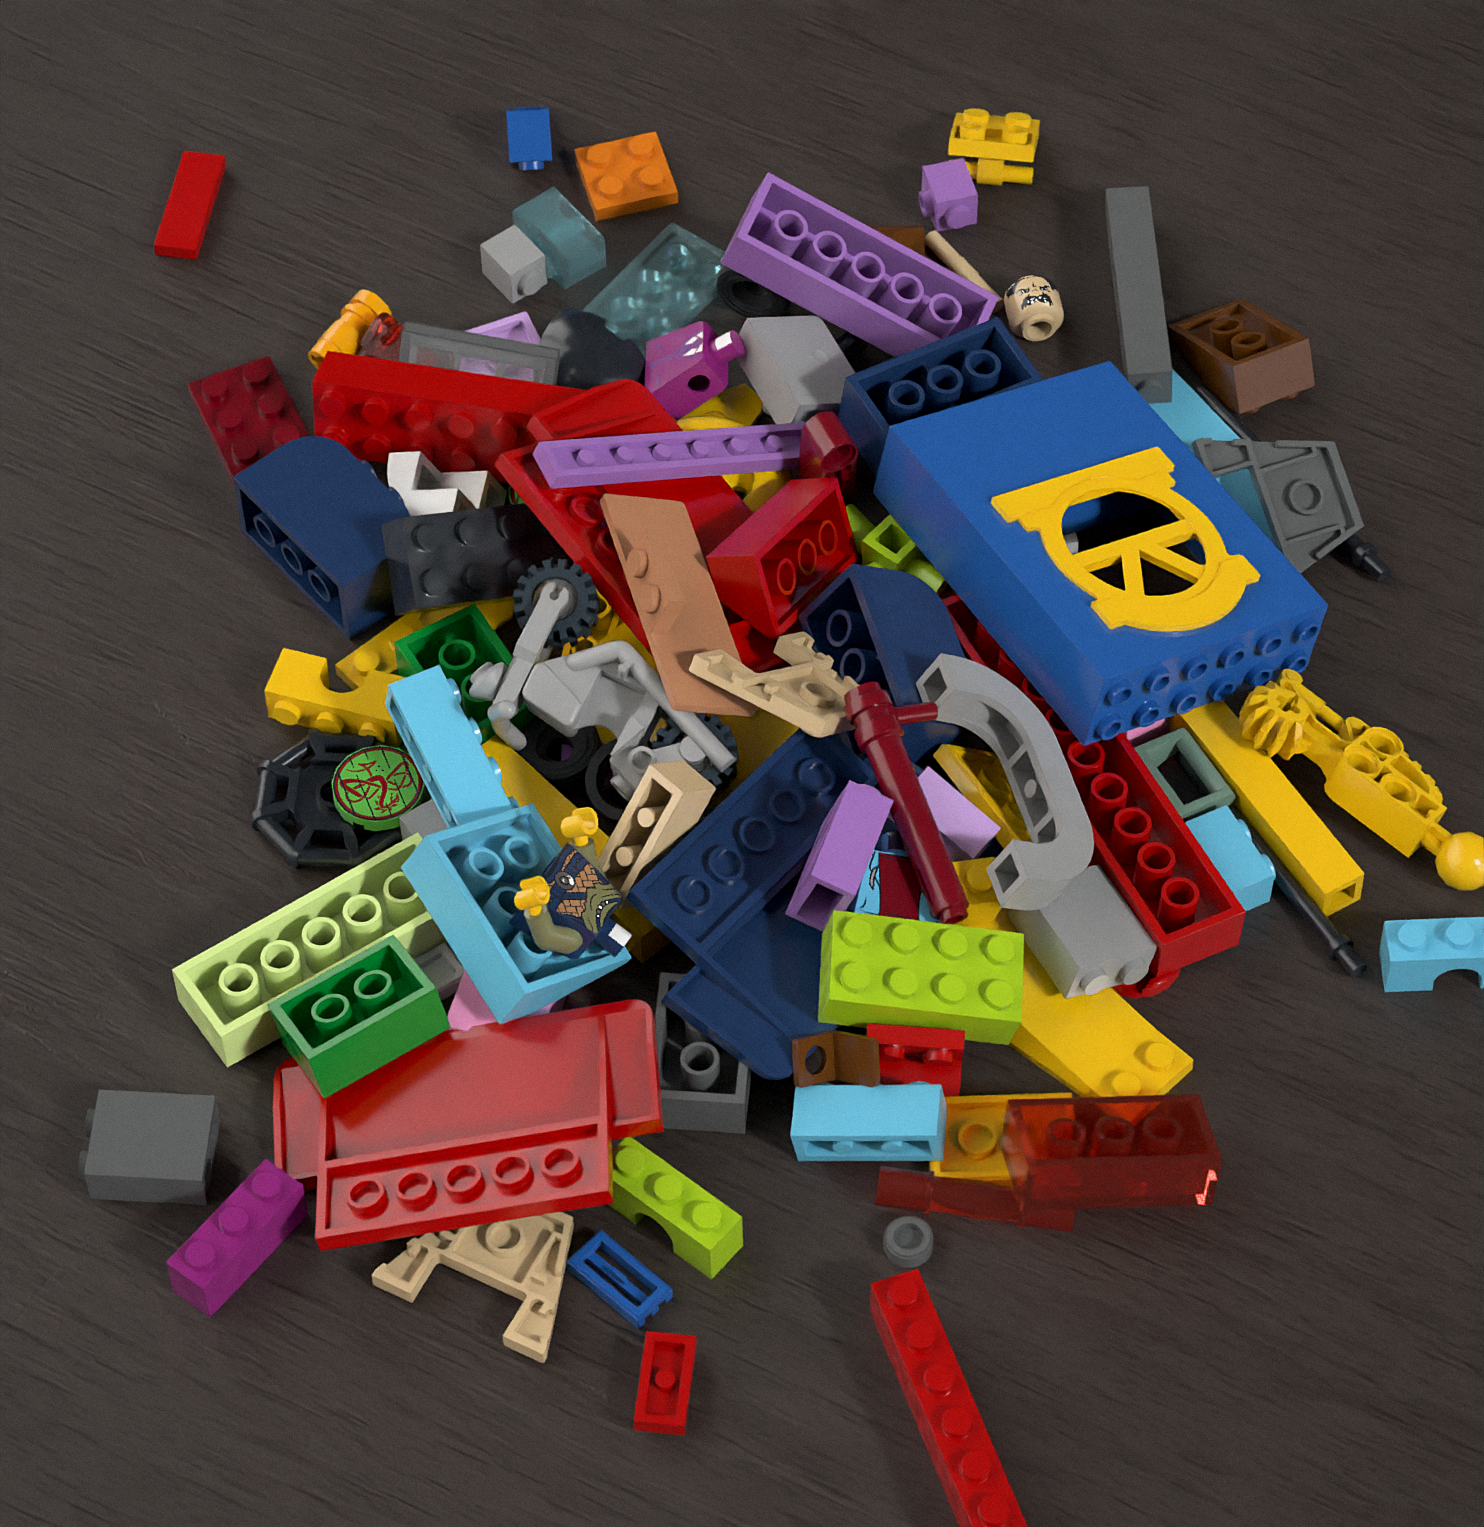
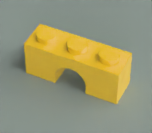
(301, 696)

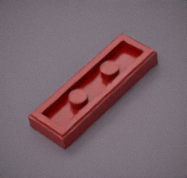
(190, 205)

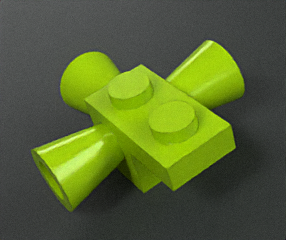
(893, 549)

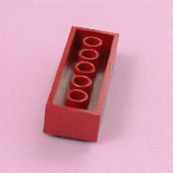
(447, 414)

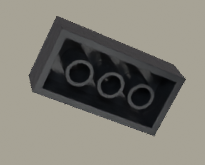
(464, 556)

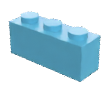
(869, 1122)

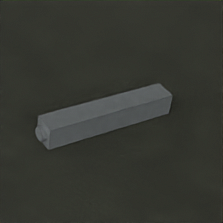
(1138, 293)

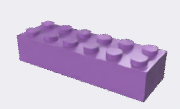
(850, 272)

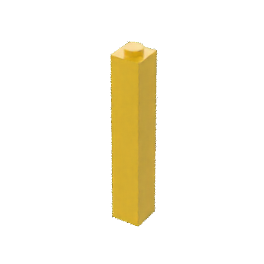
(1275, 808)

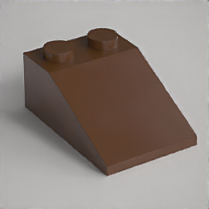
(1245, 355)

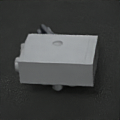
(797, 365)

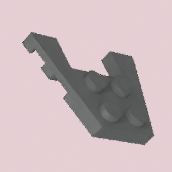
(1298, 488)

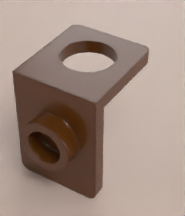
(844, 1058)

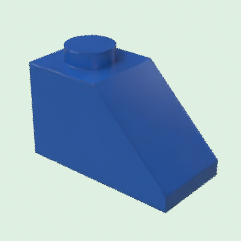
(529, 136)

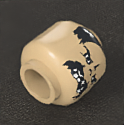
(1033, 308)

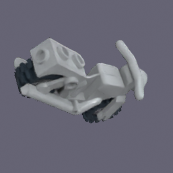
(595, 687)

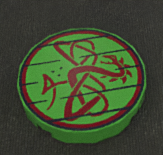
(377, 787)

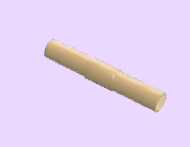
(958, 264)

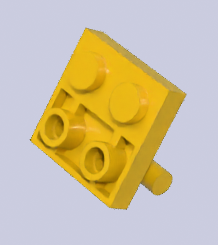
(993, 142)

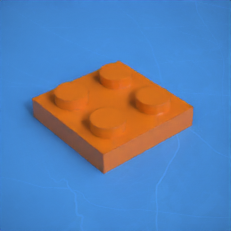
(626, 176)

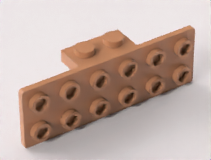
(673, 598)

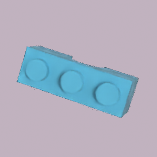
(1422, 949)

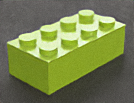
(921, 976)

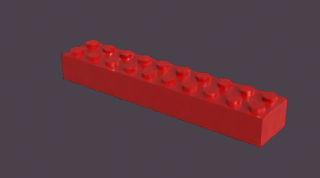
(1134, 828)

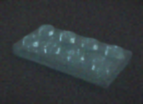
(660, 287)

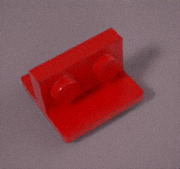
(919, 1055)

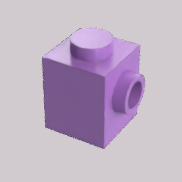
(948, 195)

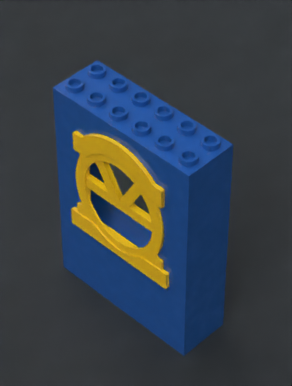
(1015, 472)

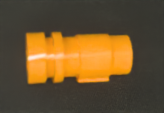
(350, 329)

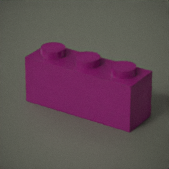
(237, 1238)

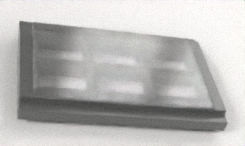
(478, 353)

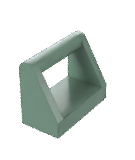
(1160, 749)

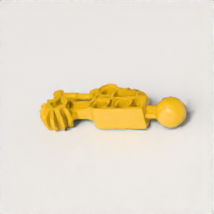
(1364, 774)

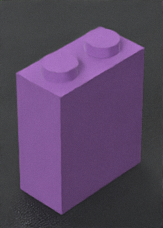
(839, 855)

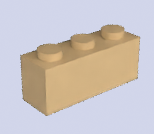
(654, 823)

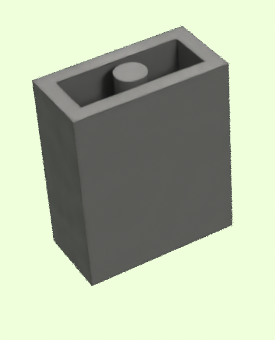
(150, 1147)

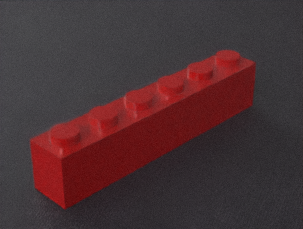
(942, 1403)

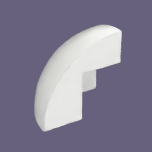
(434, 492)

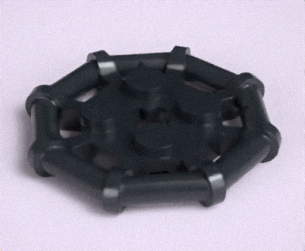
(306, 807)

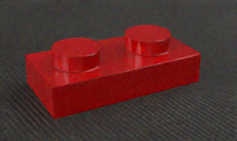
(665, 1383)

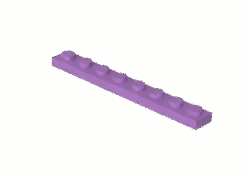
(669, 455)

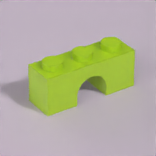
(698, 1223)

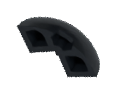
(591, 352)

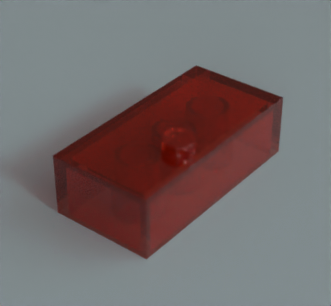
(1110, 1152)

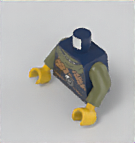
(572, 897)

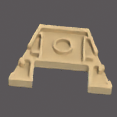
(802, 694)
(514, 1256)

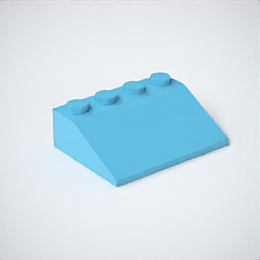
(469, 888)

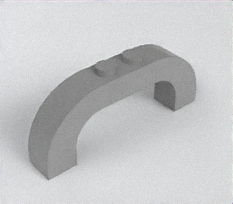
(1008, 721)

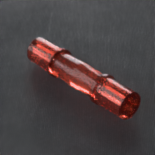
(963, 1198)

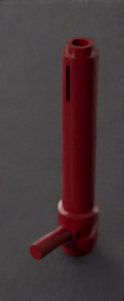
(880, 737)

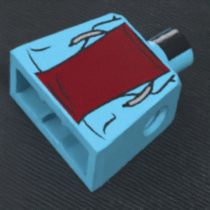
(891, 885)

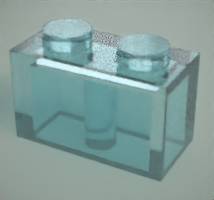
(563, 235)

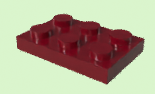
(246, 413)

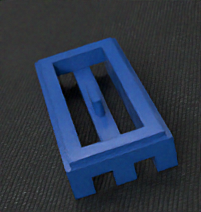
(606, 1292)

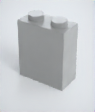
(1087, 937)

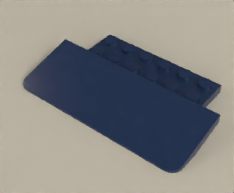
(728, 898)

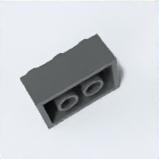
(698, 1079)

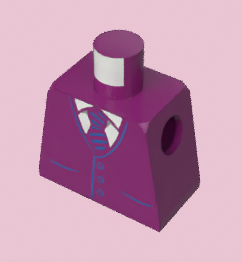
(689, 366)

